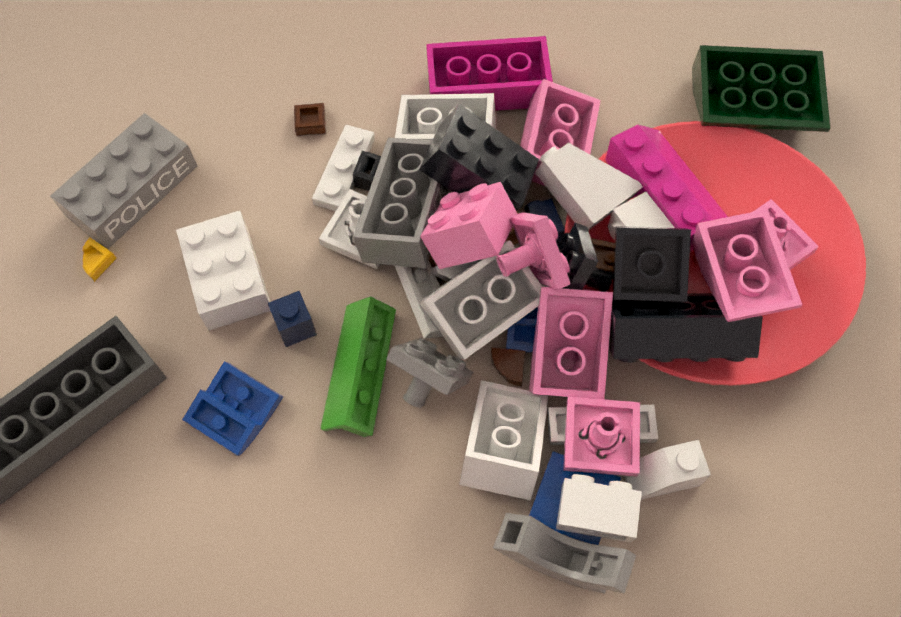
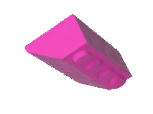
(664, 176)

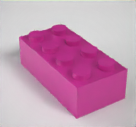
(498, 66)

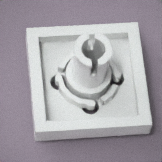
(338, 235)

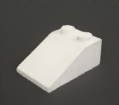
(505, 441)

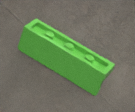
(359, 367)

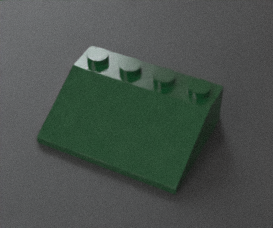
(761, 88)

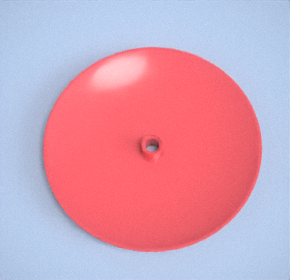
(741, 174)

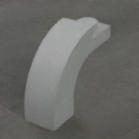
(563, 557)

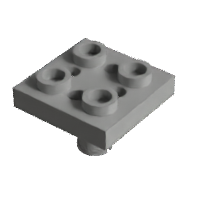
(429, 370)

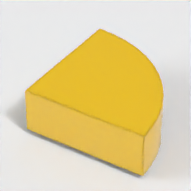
(96, 258)

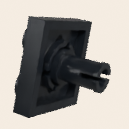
(582, 261)

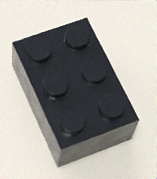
(474, 153)

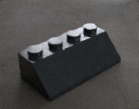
(680, 331)

